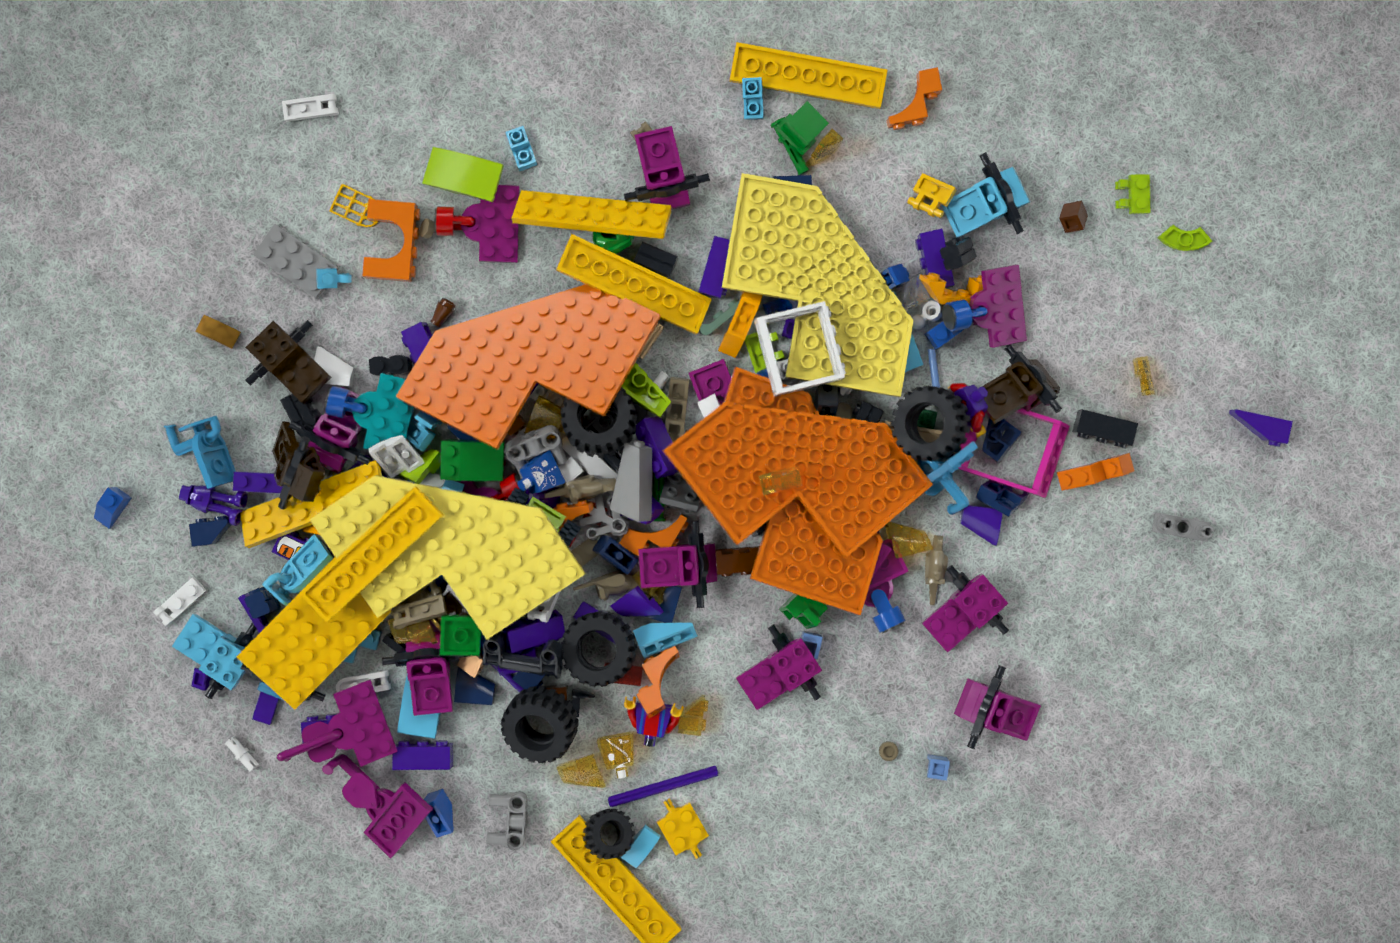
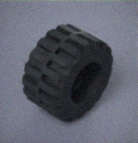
(623, 828)

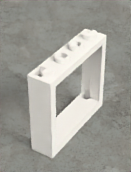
(829, 333)

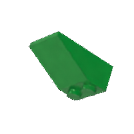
(471, 461)

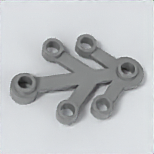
(599, 515)

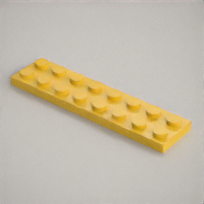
(809, 75)
(592, 214)
(631, 281)
(269, 522)
(371, 554)
(617, 887)

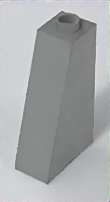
(634, 483)

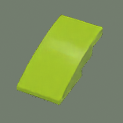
(463, 174)

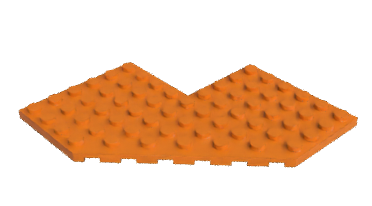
(487, 366)
(847, 468)
(794, 548)

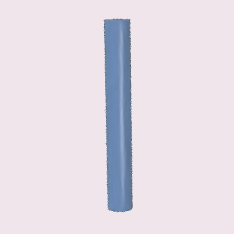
(933, 367)

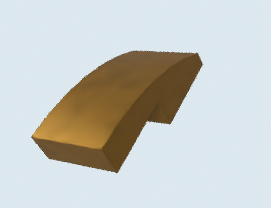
(217, 331)

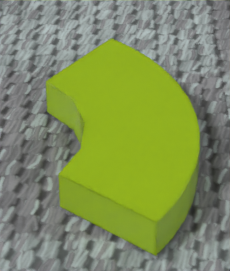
(1184, 240)

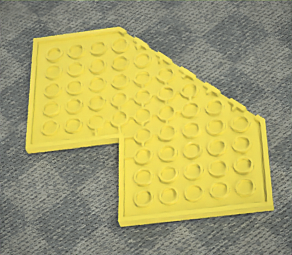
(799, 250)
(489, 550)

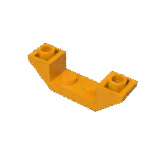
(937, 290)
(740, 324)

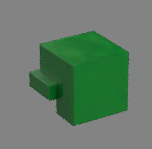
(802, 127)
(804, 609)

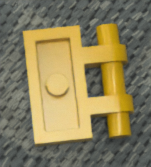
(934, 190)

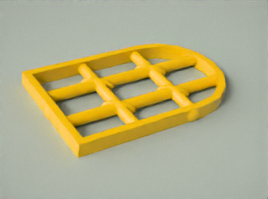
(347, 208)

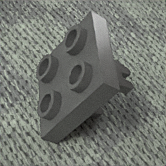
(679, 494)

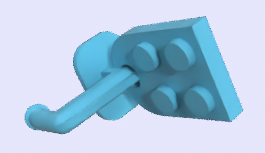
(299, 570)

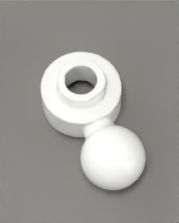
(919, 320)

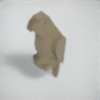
(583, 488)
(935, 567)
(610, 584)

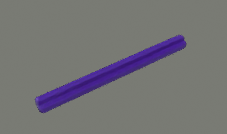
(663, 786)

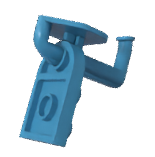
(208, 449)
(941, 477)

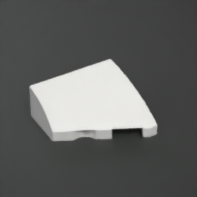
(341, 372)

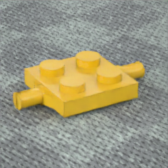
(682, 828)

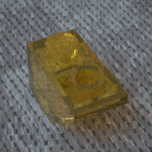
(691, 720)

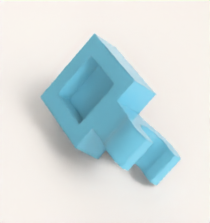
(328, 278)

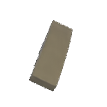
(677, 409)

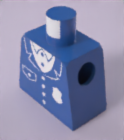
(540, 474)

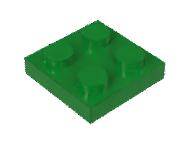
(459, 635)

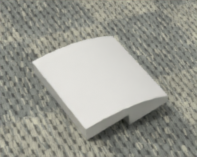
(396, 456)

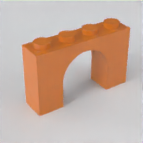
(401, 265)

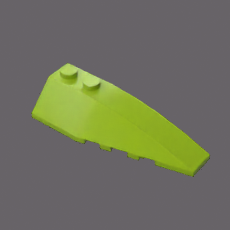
(645, 391)

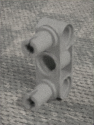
(534, 444)
(1193, 528)
(515, 822)

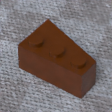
(736, 560)

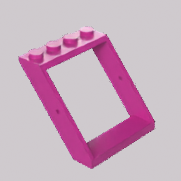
(1048, 461)

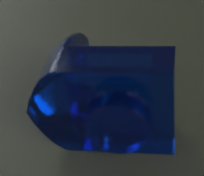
(777, 306)

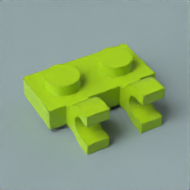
(1138, 194)
(755, 351)

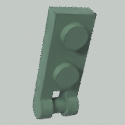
(720, 318)

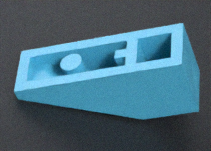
(661, 636)

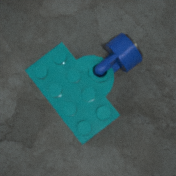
(375, 410)

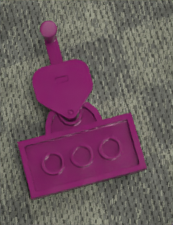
(361, 728)
(392, 814)

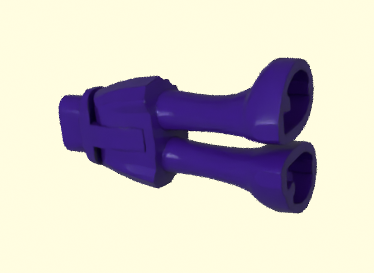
(204, 498)

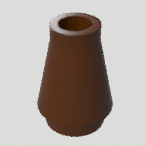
(442, 312)

